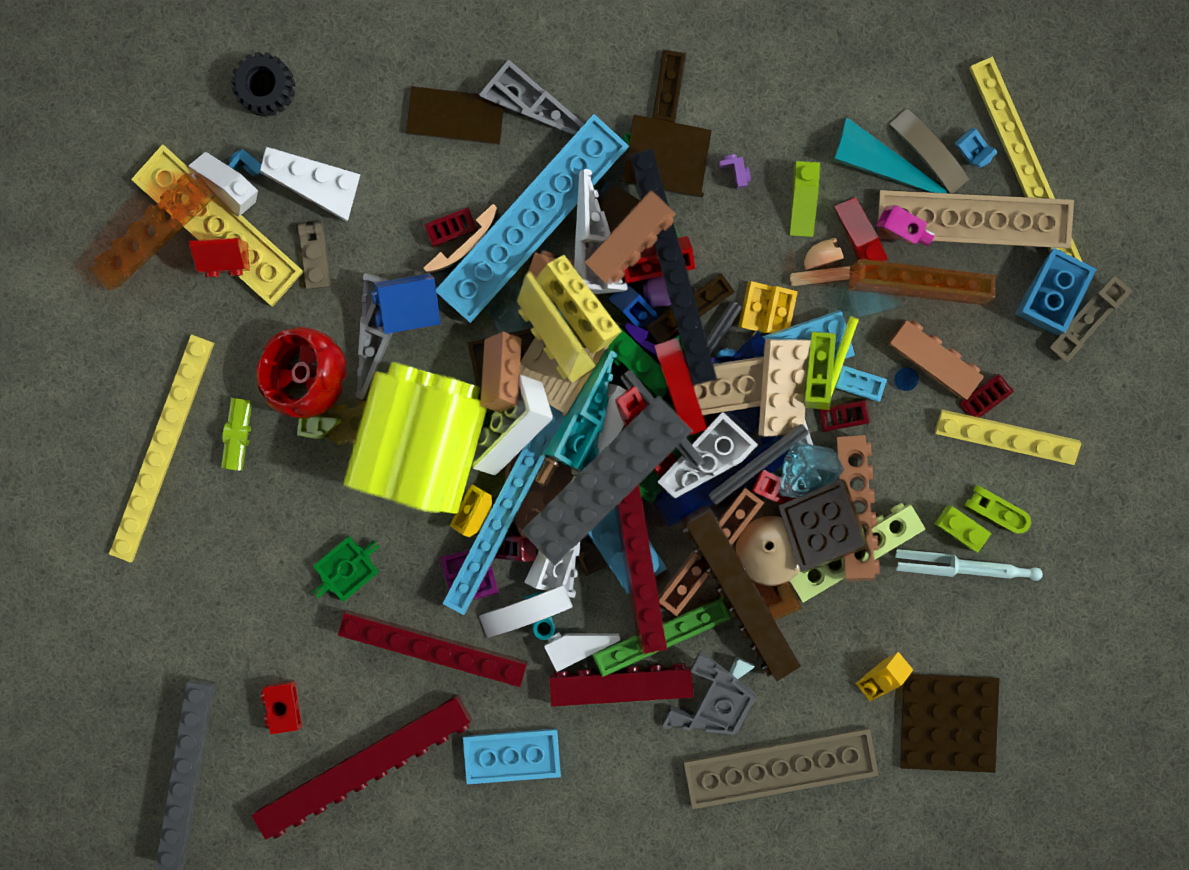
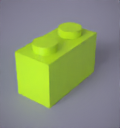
(962, 528)

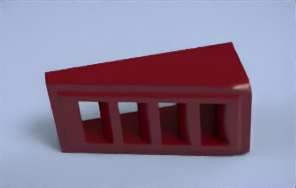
(447, 219)
(997, 378)
(852, 405)
(517, 549)

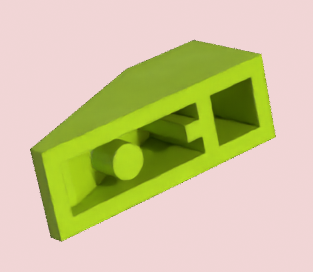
(804, 198)
(820, 370)

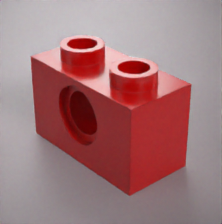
(285, 693)

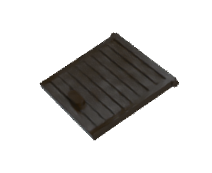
(678, 150)

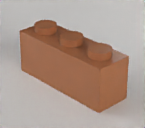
(501, 372)

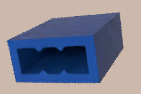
(406, 303)

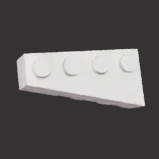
(317, 182)
(513, 428)

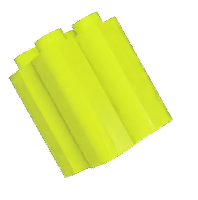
(417, 439)

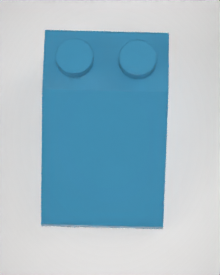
(1056, 292)

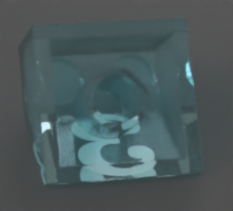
(808, 469)

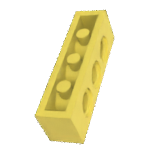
(578, 304)

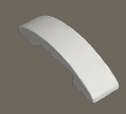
(526, 611)

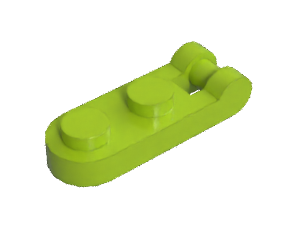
(999, 511)

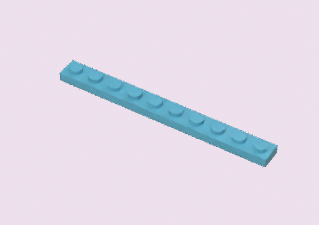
(501, 517)

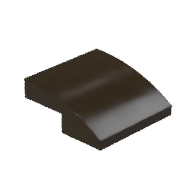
(616, 204)

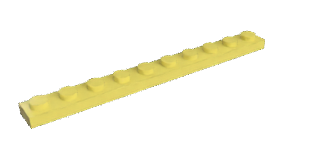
(1013, 135)
(161, 448)

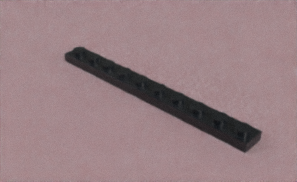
(676, 276)

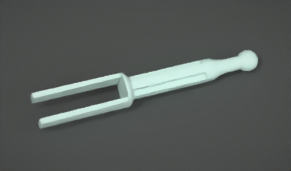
(961, 566)

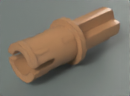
(547, 471)

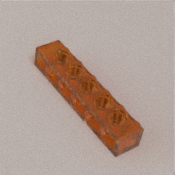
(198, 197)

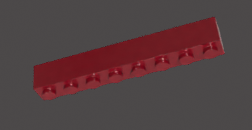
(640, 573)
(432, 648)

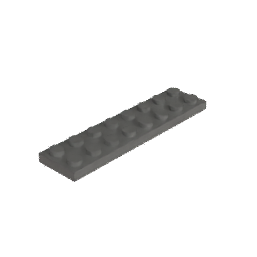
(607, 480)

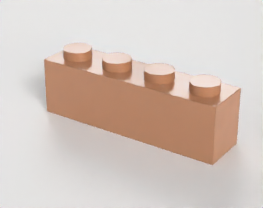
(631, 238)
(936, 360)

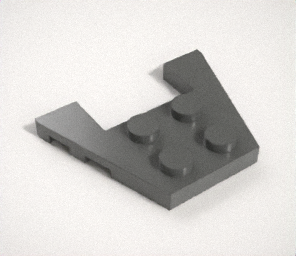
(722, 705)

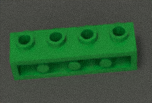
(640, 363)

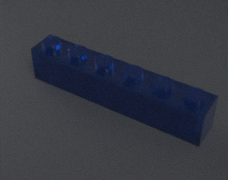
(676, 508)

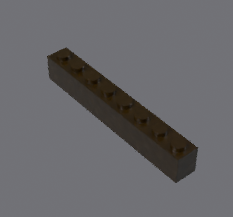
(740, 593)

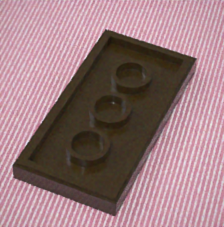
(454, 116)

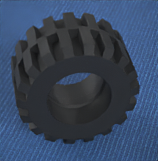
(249, 70)

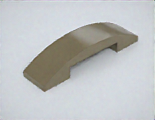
(930, 150)
(1090, 317)

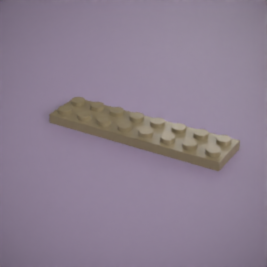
(781, 768)

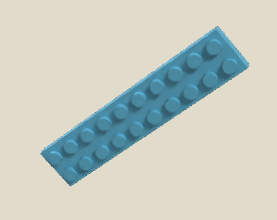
(530, 219)

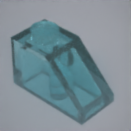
(868, 303)

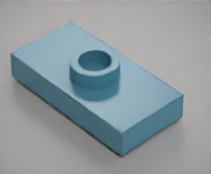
(861, 383)

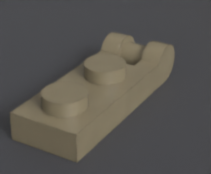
(314, 256)

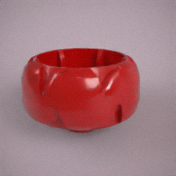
(322, 382)

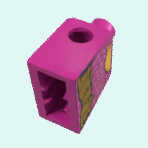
(896, 221)

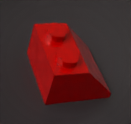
(220, 256)

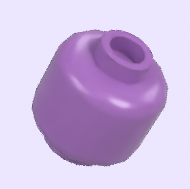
(656, 292)

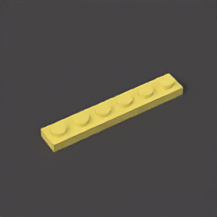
(1008, 437)

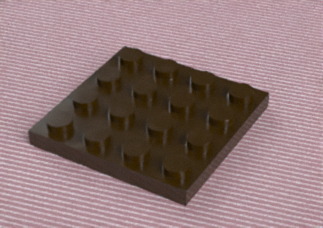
(949, 723)

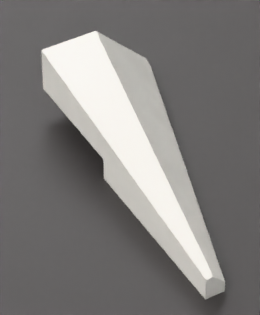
(590, 234)
(546, 576)

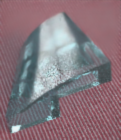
(509, 318)

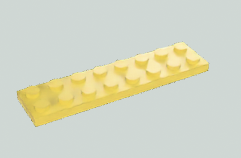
(270, 268)

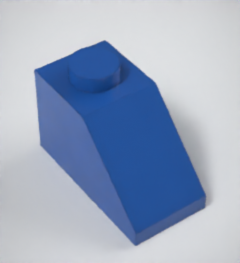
(634, 307)

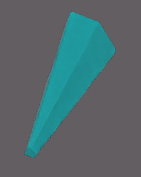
(868, 154)
(579, 433)

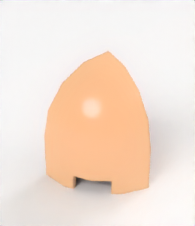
(823, 254)

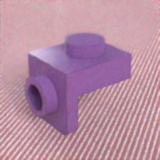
(741, 174)

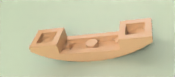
(486, 222)

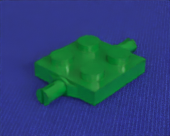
(346, 569)

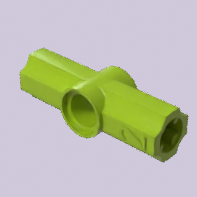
(236, 434)

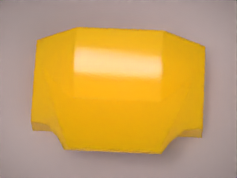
(472, 511)

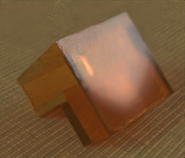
(786, 604)

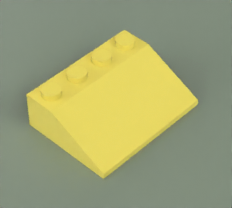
(553, 330)

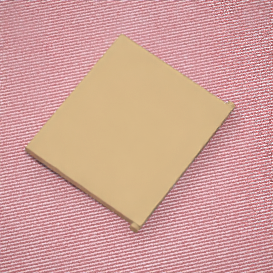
(559, 392)

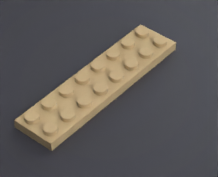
(987, 218)

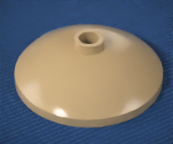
(764, 565)

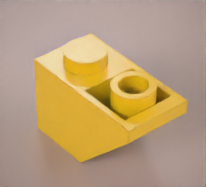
(885, 677)

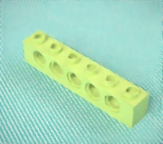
(909, 527)

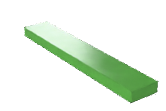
(675, 631)

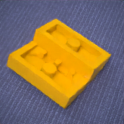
(778, 312)

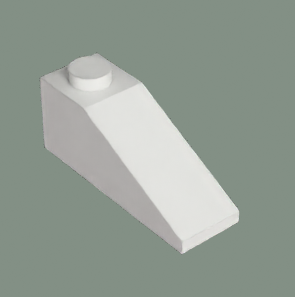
(225, 183)
(573, 647)

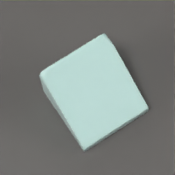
(740, 667)

